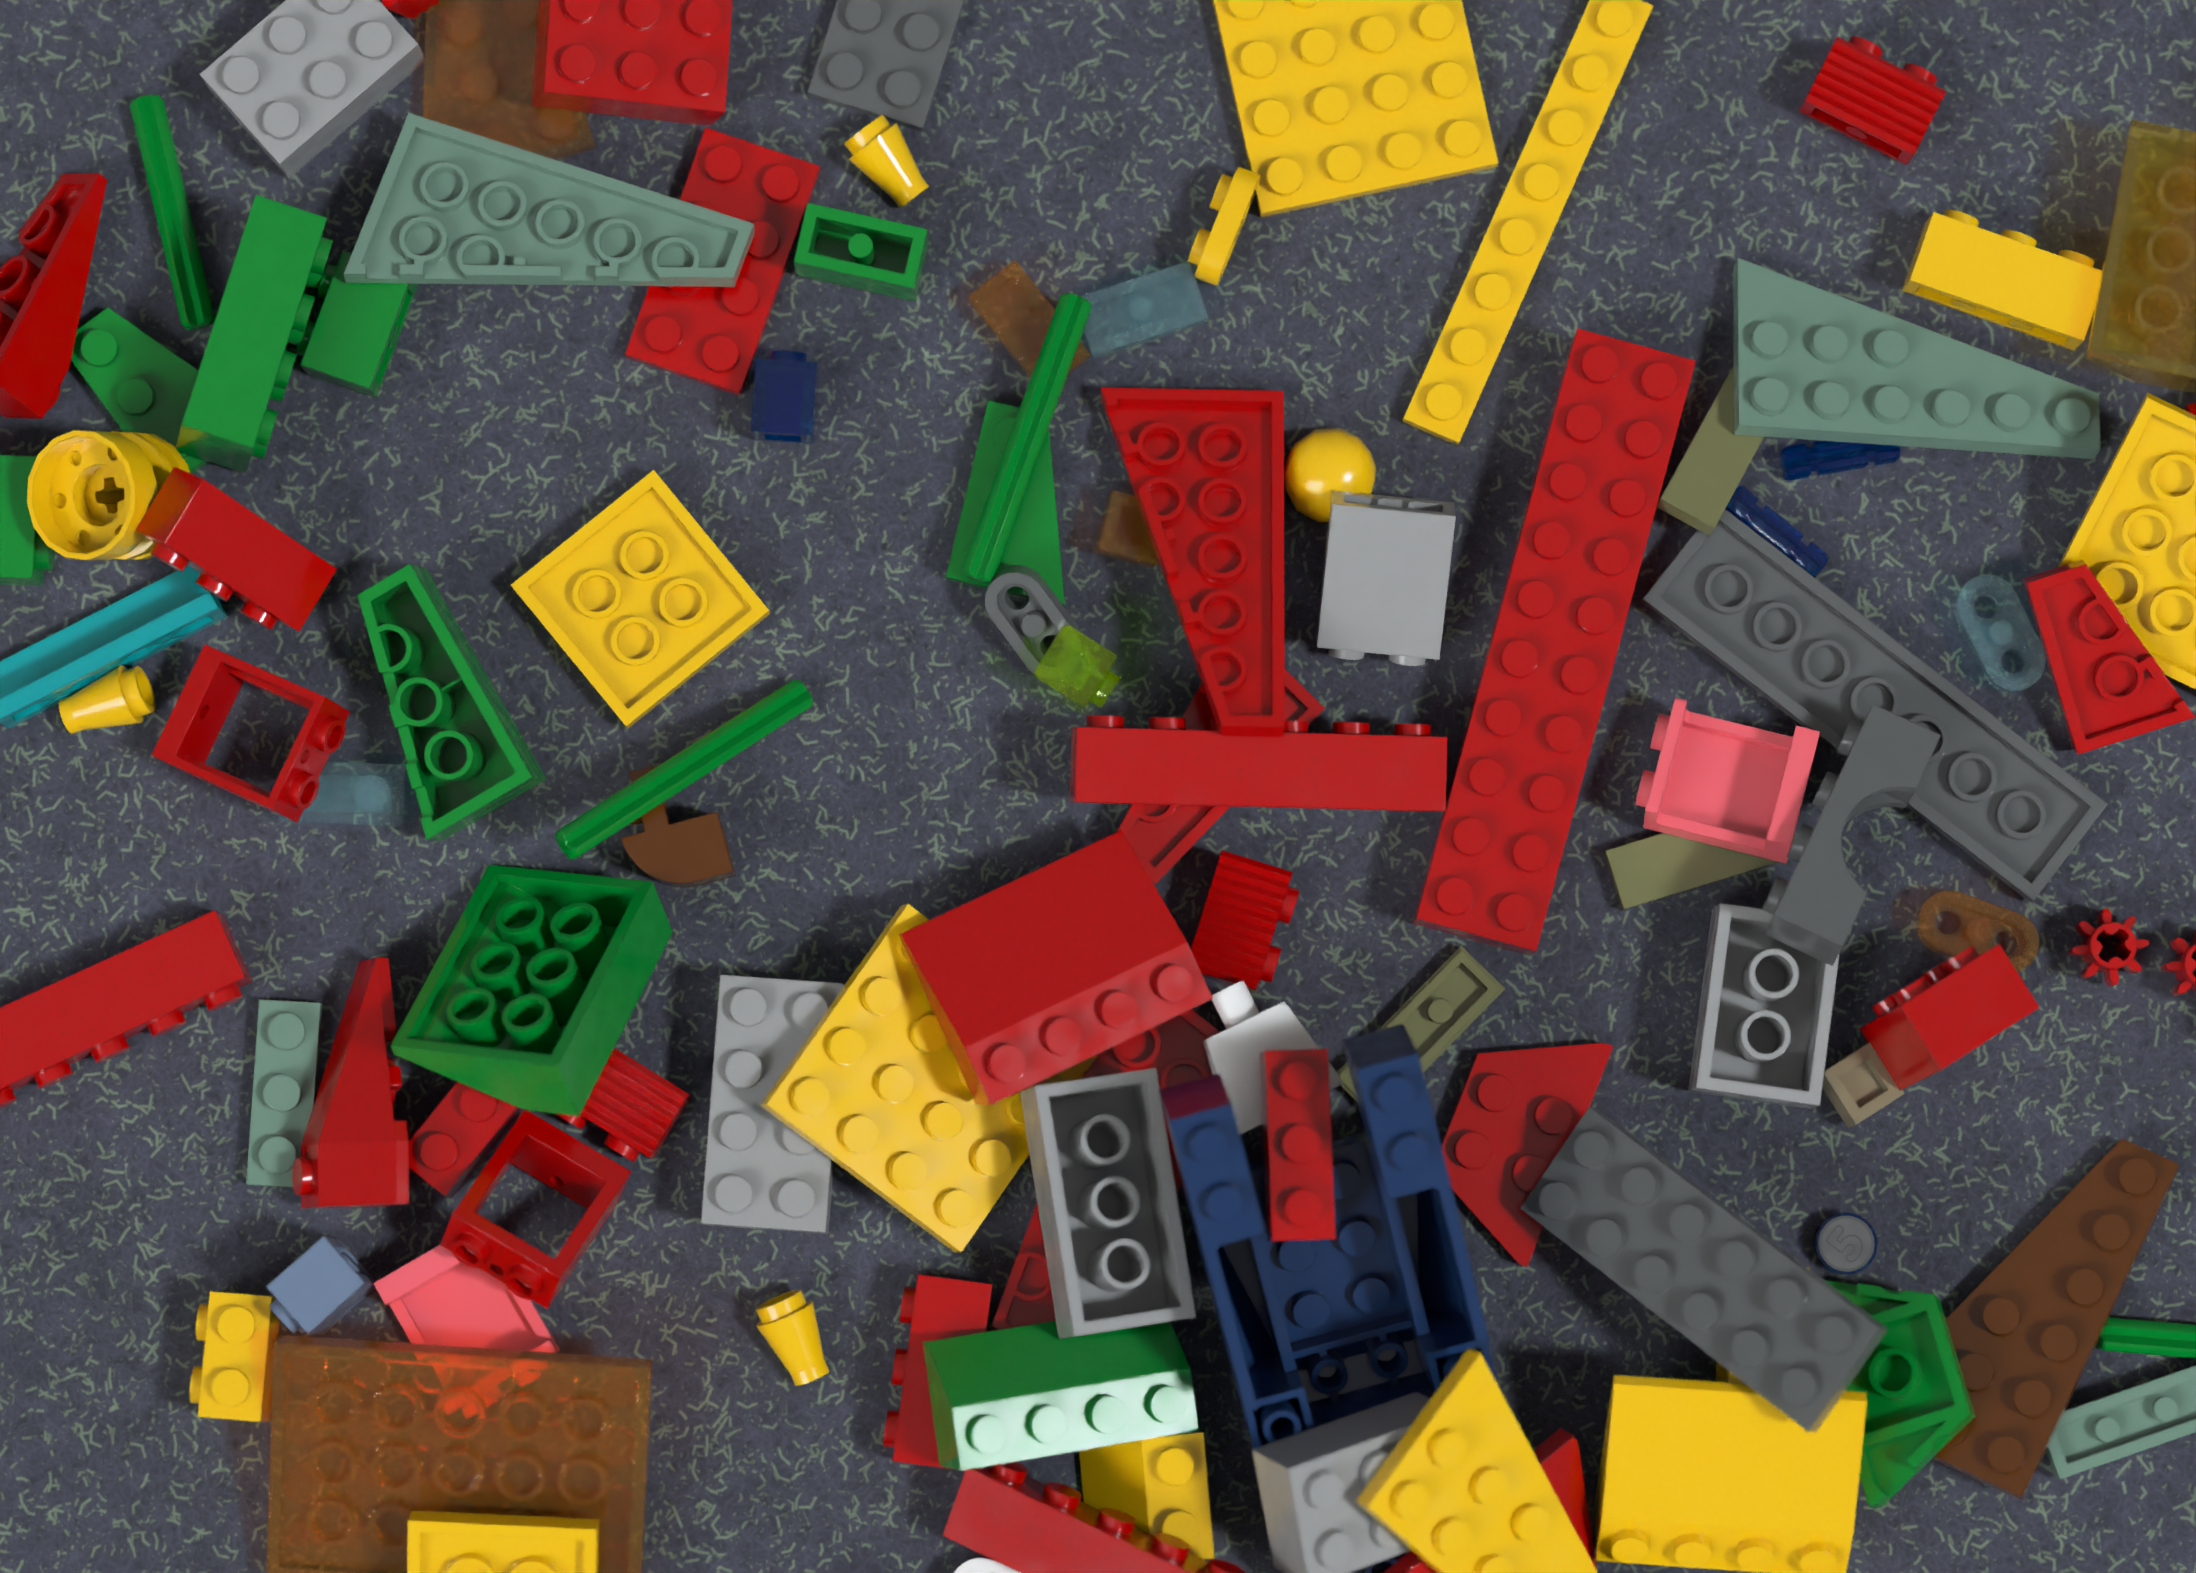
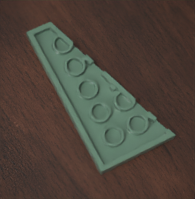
(506, 216)
(1857, 375)

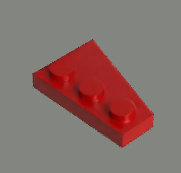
(2097, 662)

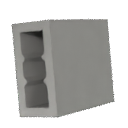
(1385, 577)

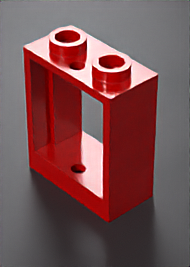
(204, 709)
(562, 1165)

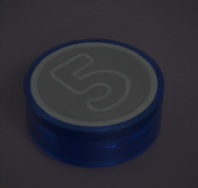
(1845, 1243)

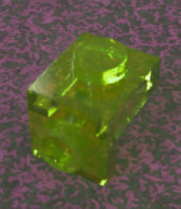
(1078, 670)

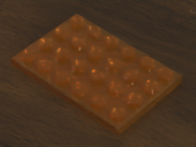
(448, 1429)

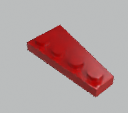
(1167, 832)

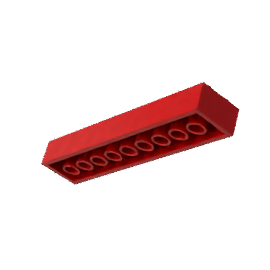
(1554, 642)

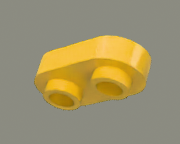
(1214, 247)

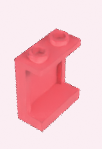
(1727, 783)
(461, 1306)

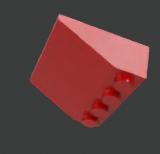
(1054, 968)

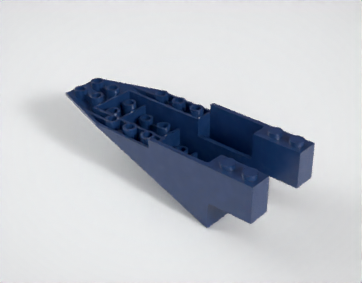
(1344, 1318)

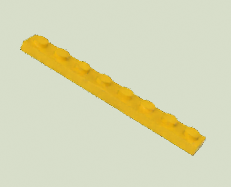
(1526, 217)

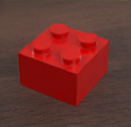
(1947, 1014)

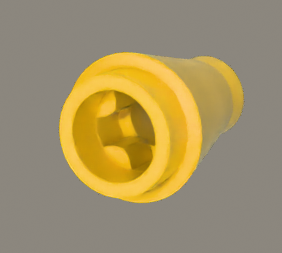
(886, 160)
(110, 701)
(793, 1334)

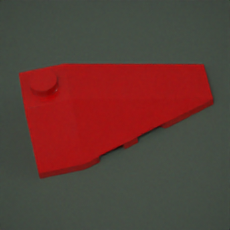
(45, 294)
(351, 1143)

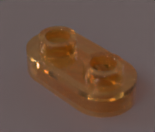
(1976, 925)

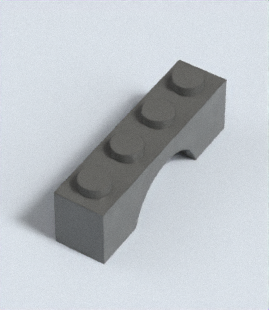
(1822, 897)

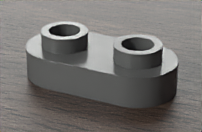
(1028, 621)

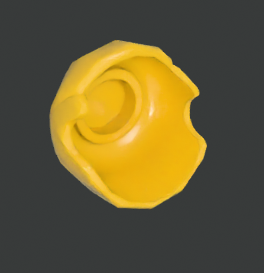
(1323, 463)

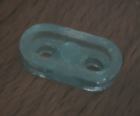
(2004, 632)

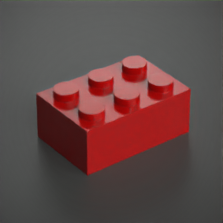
(634, 58)

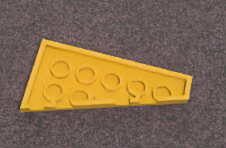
(1470, 1487)

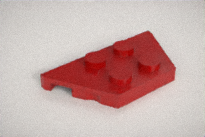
(1510, 1129)

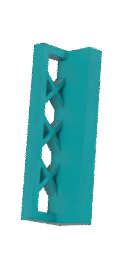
(103, 641)

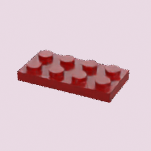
(717, 330)

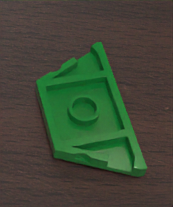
(1910, 1387)

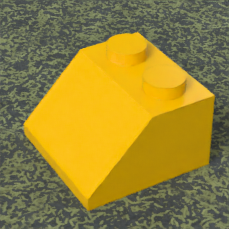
(1156, 1483)

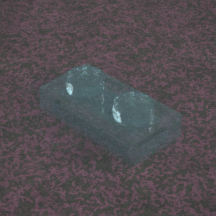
(1143, 310)
(358, 796)

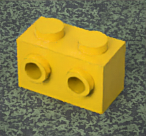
(236, 1357)

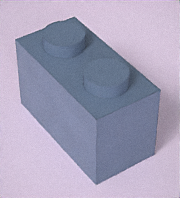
(320, 1287)

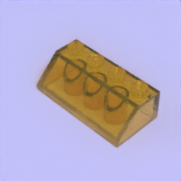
(2149, 267)

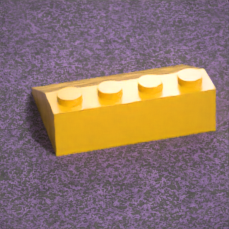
(1725, 1479)

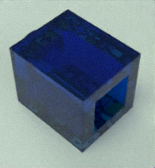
(785, 398)

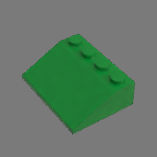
(536, 985)

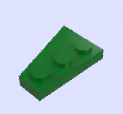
(135, 378)
(1035, 530)

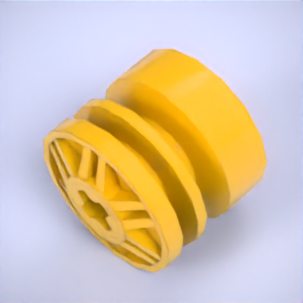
(95, 490)

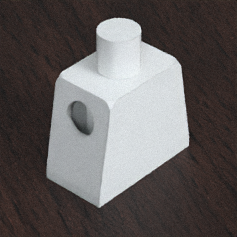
(1238, 1048)

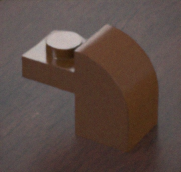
(681, 852)

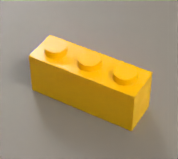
(2004, 279)

